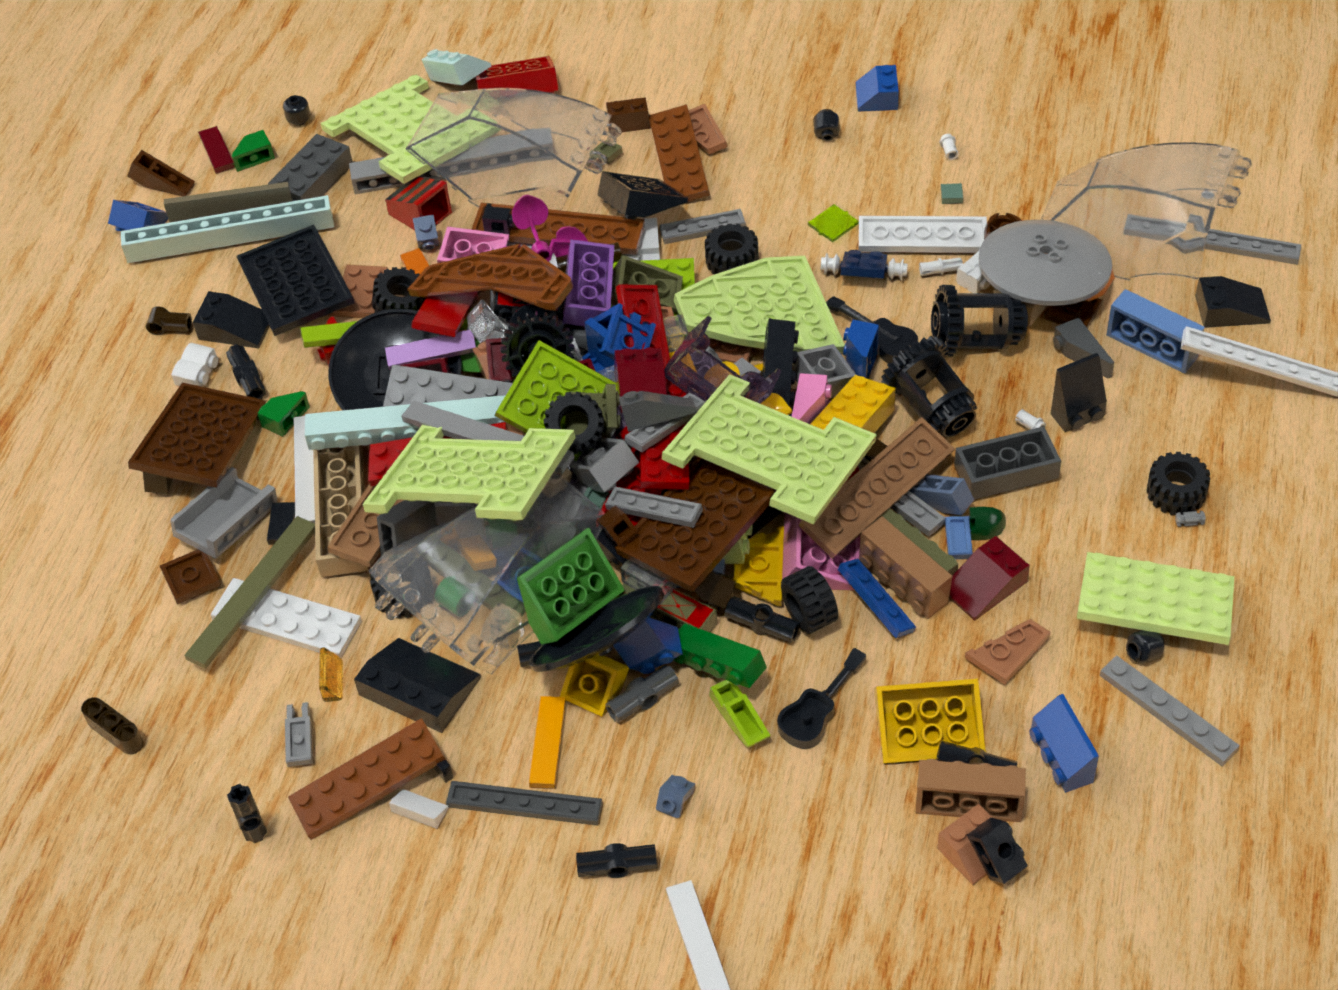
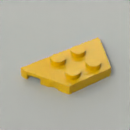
(763, 567)

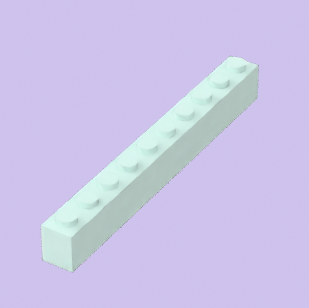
(225, 229)
(385, 423)

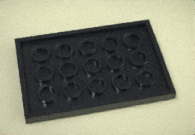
(295, 280)

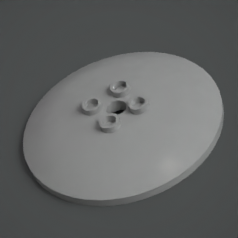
(1070, 273)

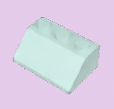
(453, 67)

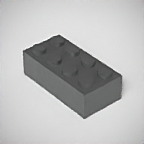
(315, 168)
(1008, 462)

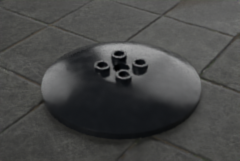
(359, 361)
(599, 631)

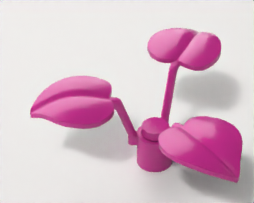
(533, 211)

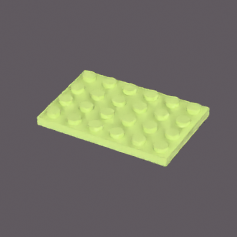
(1157, 598)

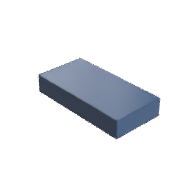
(958, 537)

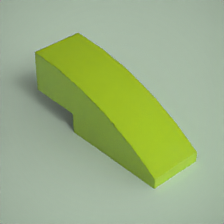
(738, 713)

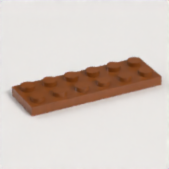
(679, 152)
(366, 778)

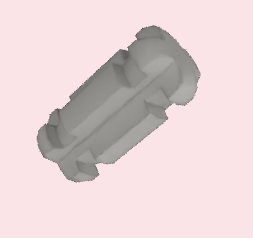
(1190, 518)

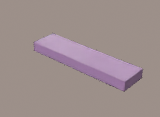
(431, 348)

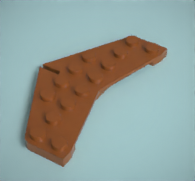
(509, 270)

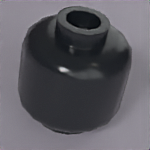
(296, 110)
(826, 124)
(1145, 646)

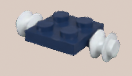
(864, 265)

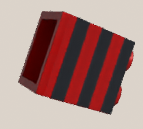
(419, 199)

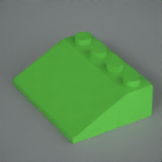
(567, 587)

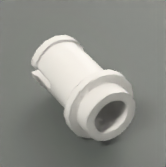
(948, 144)
(1029, 420)

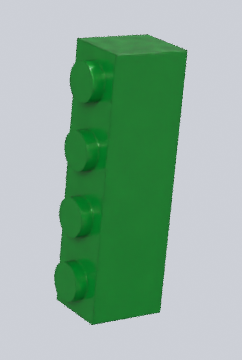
(720, 656)

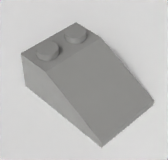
(604, 465)

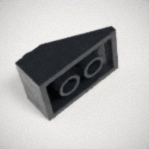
(1230, 303)
(230, 321)
(1079, 393)

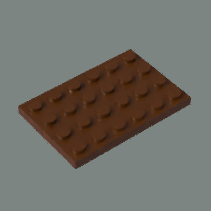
(197, 435)
(689, 553)

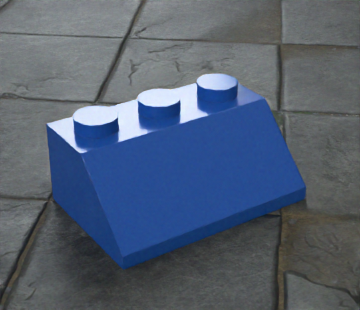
(1064, 745)

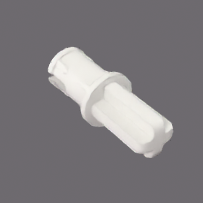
(940, 266)

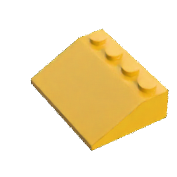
(920, 715)

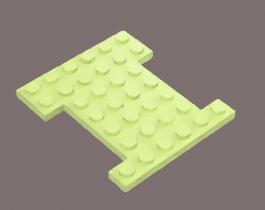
(389, 123)
(772, 448)
(490, 473)

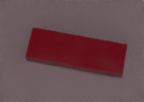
(216, 149)

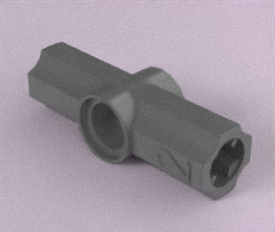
(642, 693)

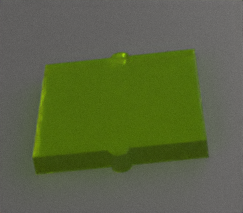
(833, 223)

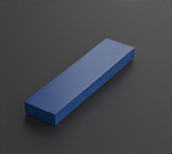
(876, 598)

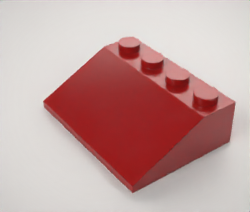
(523, 74)

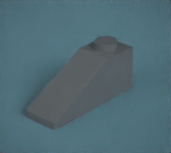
(1077, 342)
(650, 408)

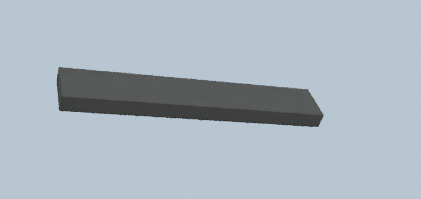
(524, 803)

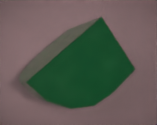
(986, 522)

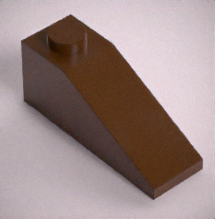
(158, 175)

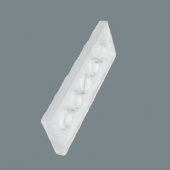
(921, 234)
(297, 620)

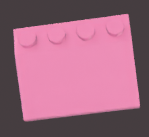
(802, 551)

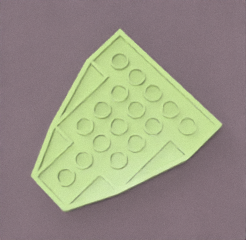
(751, 294)

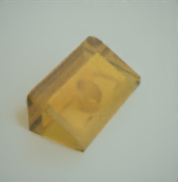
(330, 676)

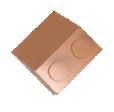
(957, 848)

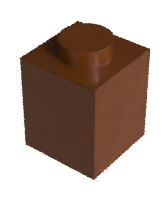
(617, 525)

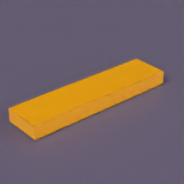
(547, 742)

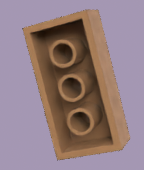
(905, 568)
(959, 786)

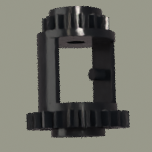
(947, 319)
(528, 327)
(917, 368)

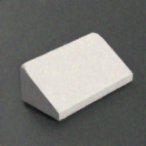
(418, 808)

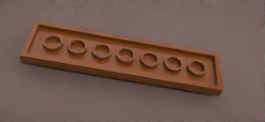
(595, 227)

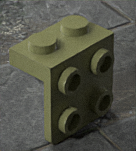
(607, 401)

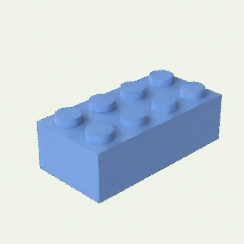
(1151, 330)

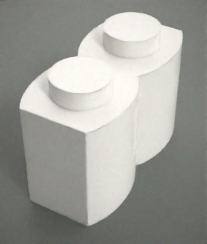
(195, 365)

